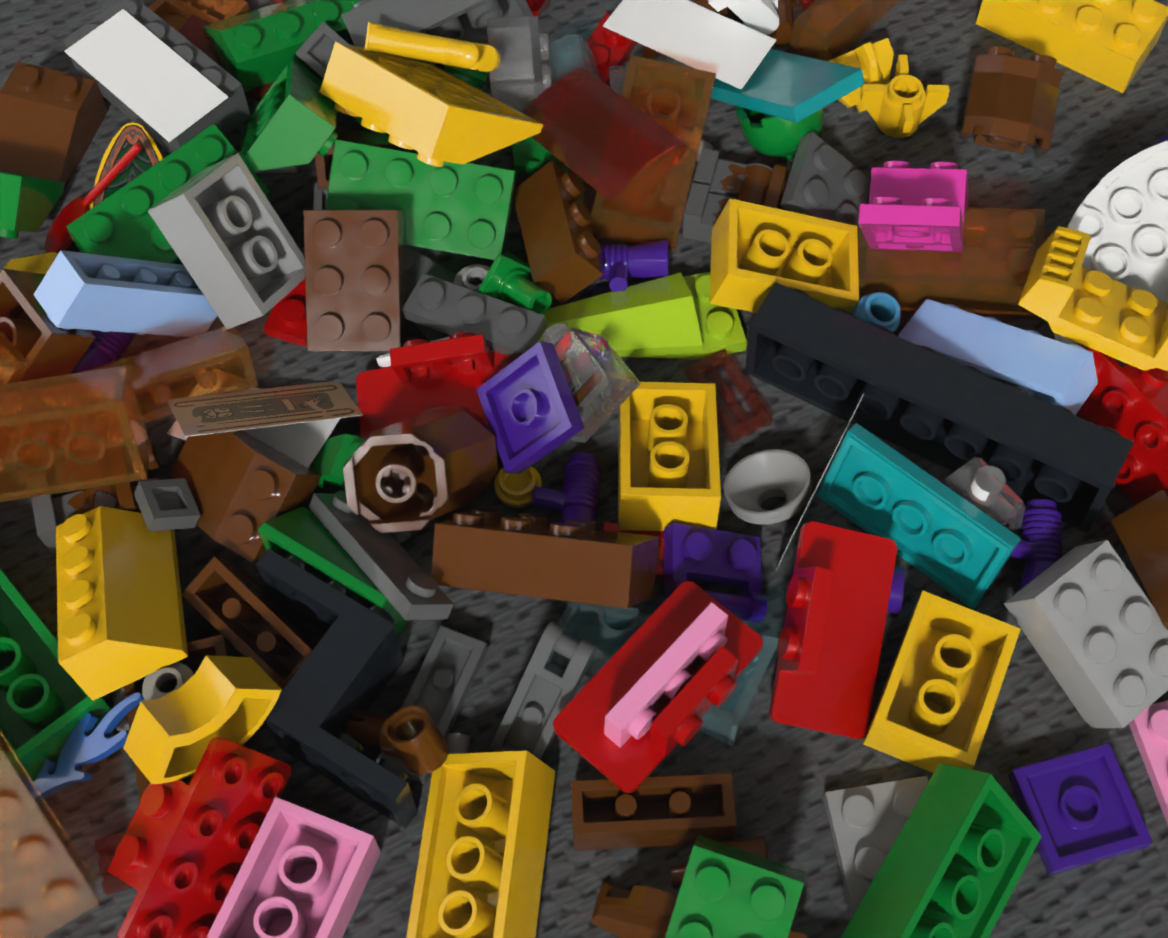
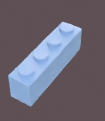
(123, 296)
(1014, 356)

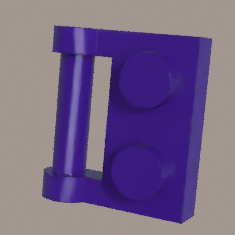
(718, 559)

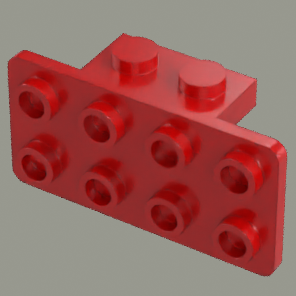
(427, 377)
(1137, 408)
(833, 630)
(678, 719)
(194, 840)

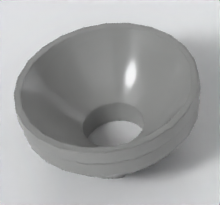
(767, 476)

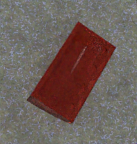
(605, 139)

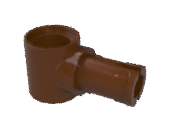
(404, 734)

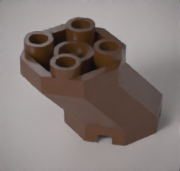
(1011, 101)
(420, 468)

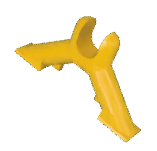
(430, 48)

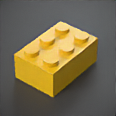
(768, 245)
(668, 457)
(942, 685)

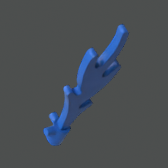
(85, 748)

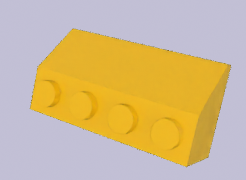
(117, 599)
(483, 847)

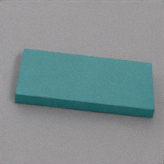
(791, 86)
(924, 517)

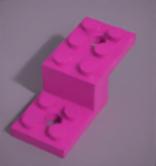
(916, 207)

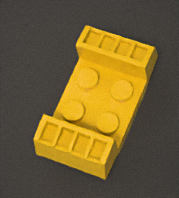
(1094, 307)

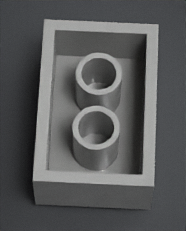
(231, 241)
(1096, 634)

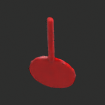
(58, 235)

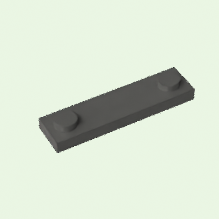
(382, 560)

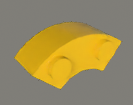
(221, 699)

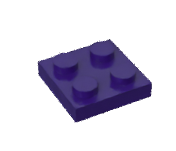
(530, 408)
(1080, 809)

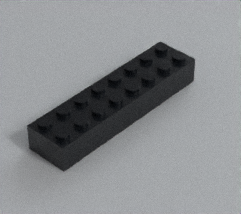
(933, 403)

